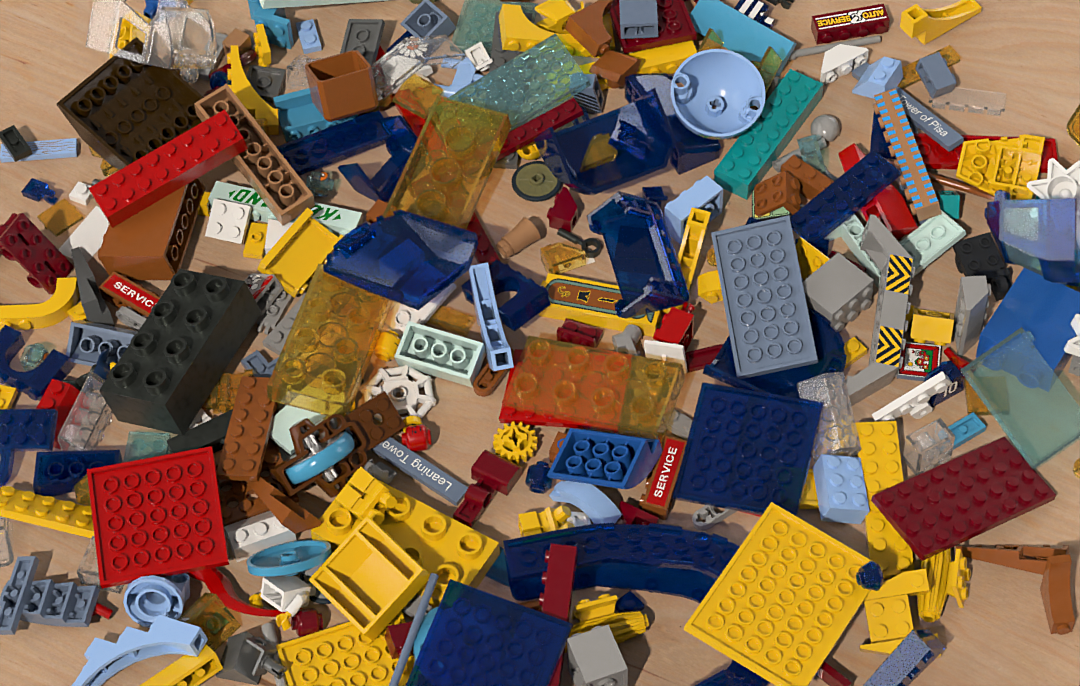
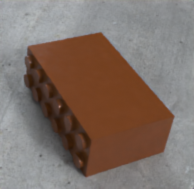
(155, 239)

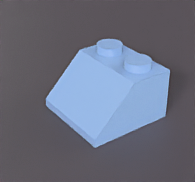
(879, 77)

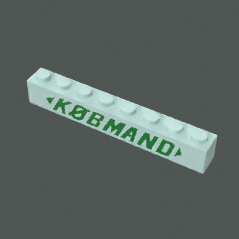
(333, 218)

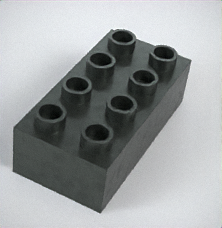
(180, 351)

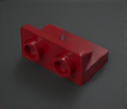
(579, 334)

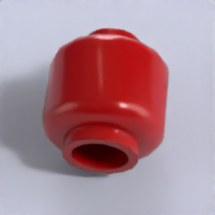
(417, 437)

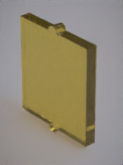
(60, 217)

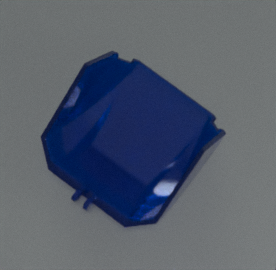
(566, 149)

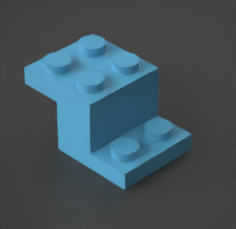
(275, 24)

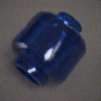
(537, 478)

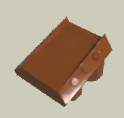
(615, 67)

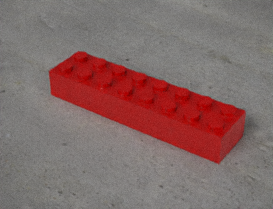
(168, 168)

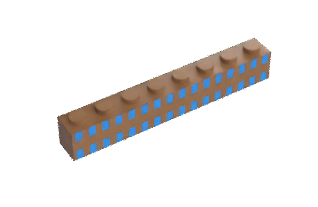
(907, 155)

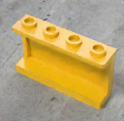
(299, 253)

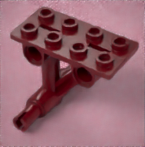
(34, 252)

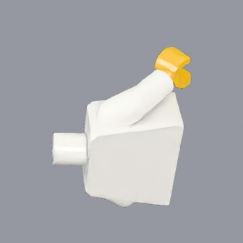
(286, 595)

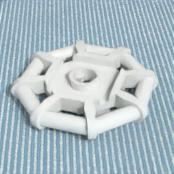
(407, 388)

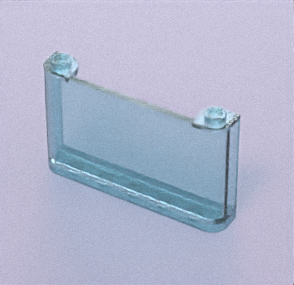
(1025, 398)

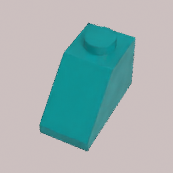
(949, 202)

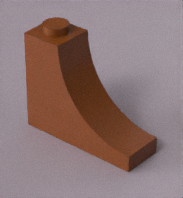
(589, 29)
(1057, 594)

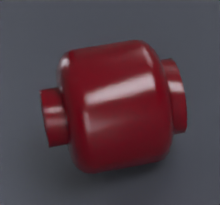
(307, 622)

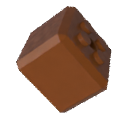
(342, 85)

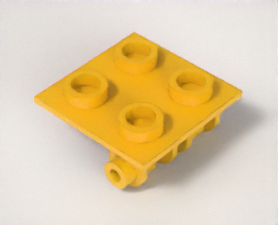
(809, 258)

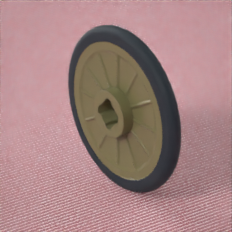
(525, 182)

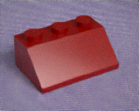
(60, 397)

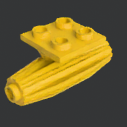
(943, 579)
(601, 613)

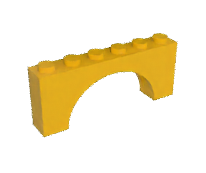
(521, 34)

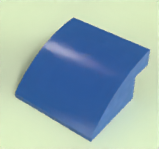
(605, 458)

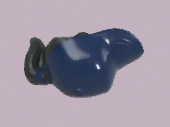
(101, 369)

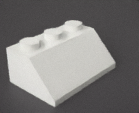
(256, 534)

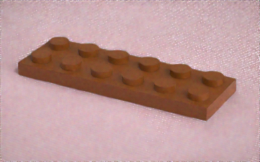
(247, 431)

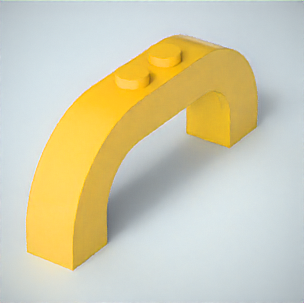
(43, 314)

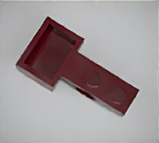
(492, 476)

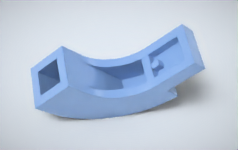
(588, 499)

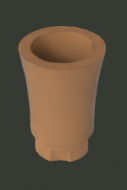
(518, 238)

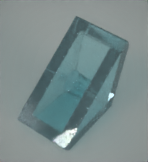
(811, 152)

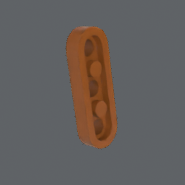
(488, 380)

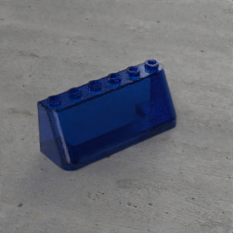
(690, 148)

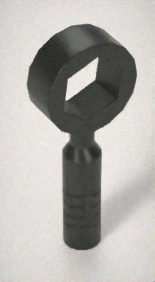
(587, 242)

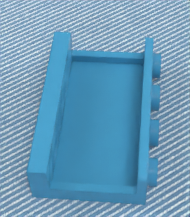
(300, 116)

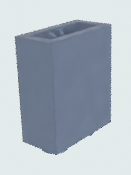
(638, 18)

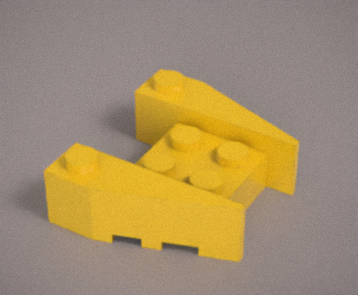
(889, 611)

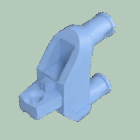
(464, 76)

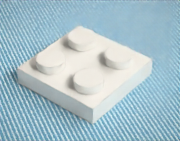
(228, 221)

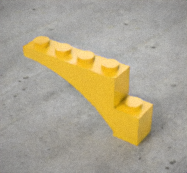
(932, 23)
(247, 95)
(692, 245)

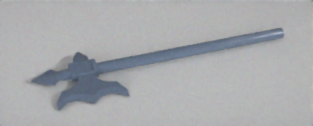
(414, 630)

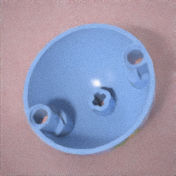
(721, 81)

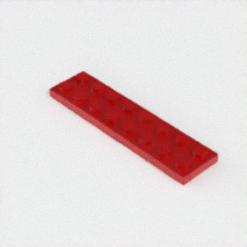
(937, 157)

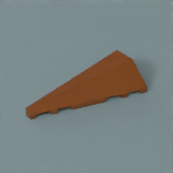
(284, 509)
(1014, 556)

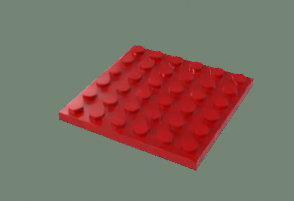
(157, 517)

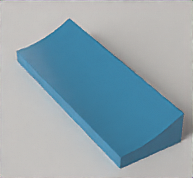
(740, 32)

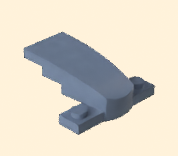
(43, 600)

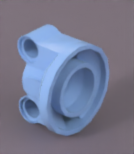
(156, 596)

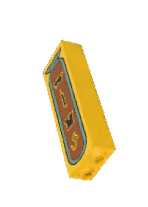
(591, 304)

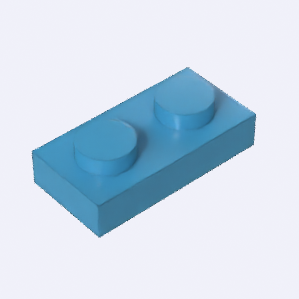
(966, 429)

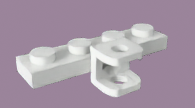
(914, 401)

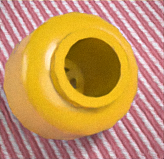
(387, 345)

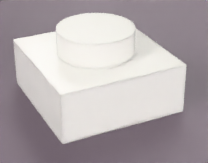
(81, 194)
(579, 519)

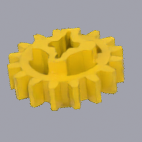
(505, 445)

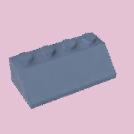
(90, 339)

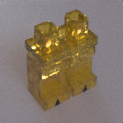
(225, 392)

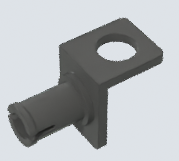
(265, 661)

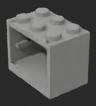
(838, 291)
(596, 659)

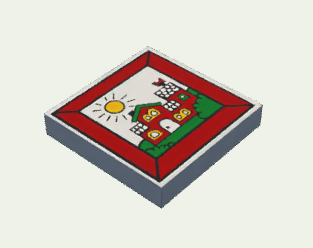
(918, 360)

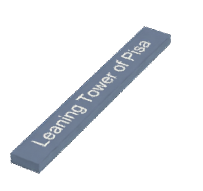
(922, 117)
(419, 469)

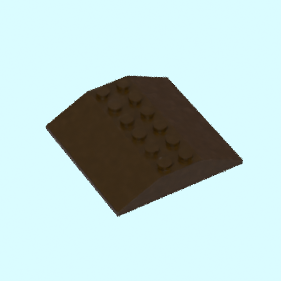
(130, 108)

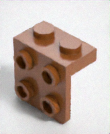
(777, 192)

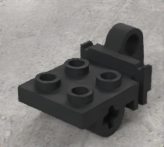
(981, 258)

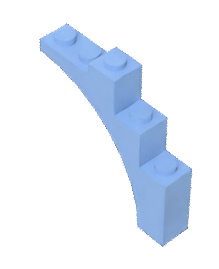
(488, 318)
(134, 645)

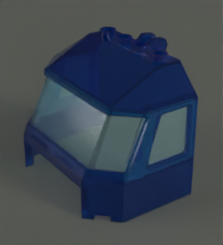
(1037, 235)

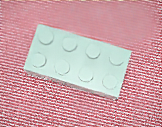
(440, 354)

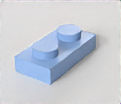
(308, 36)

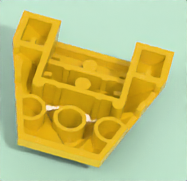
(1002, 164)

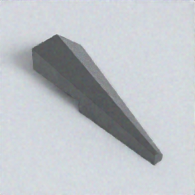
(91, 298)

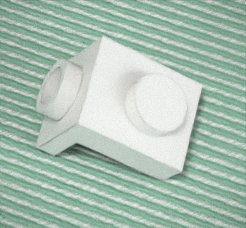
(478, 56)

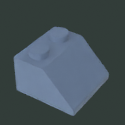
(428, 21)

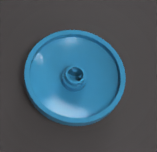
(289, 558)

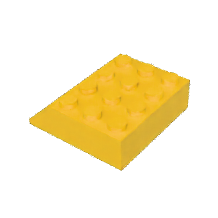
(370, 578)

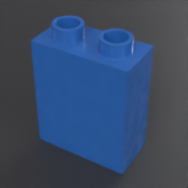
(1037, 307)

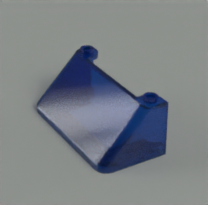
(640, 254)

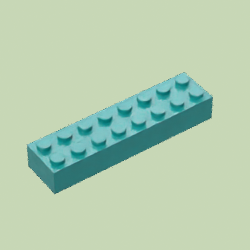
(769, 135)

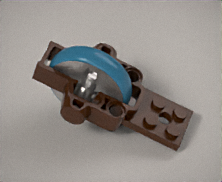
(336, 446)

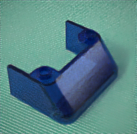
(385, 180)

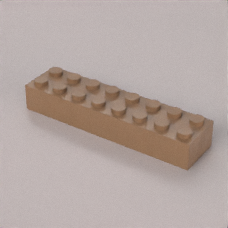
(262, 161)

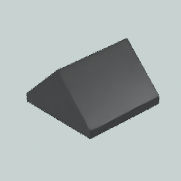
(239, 660)

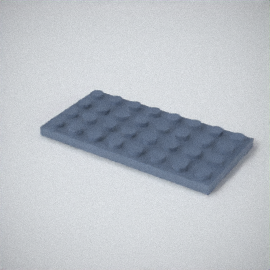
(764, 297)

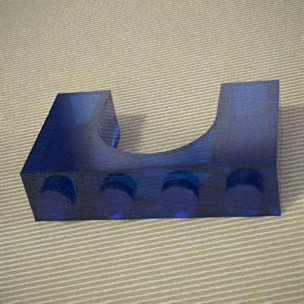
(521, 308)
(31, 382)

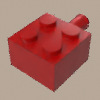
(677, 326)

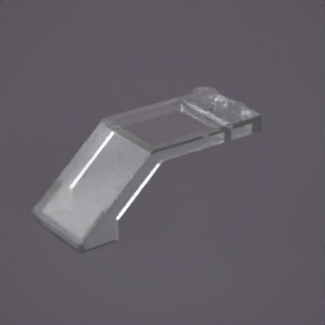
(410, 57)

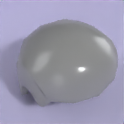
(826, 127)
(380, 471)

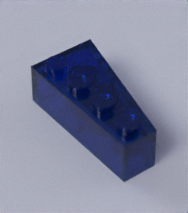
(61, 470)
(908, 659)

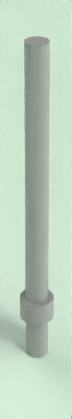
(823, 48)

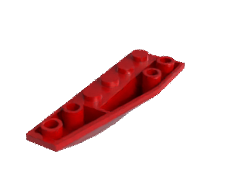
(887, 205)

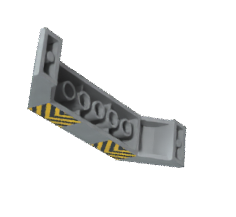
(890, 311)

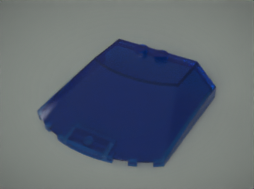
(403, 257)

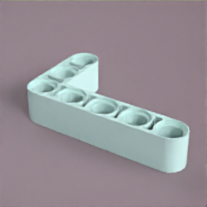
(851, 233)

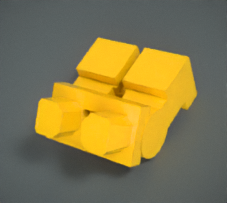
(375, 501)
(546, 521)

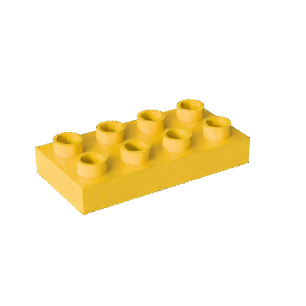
(425, 534)

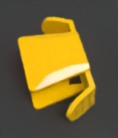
(557, 15)

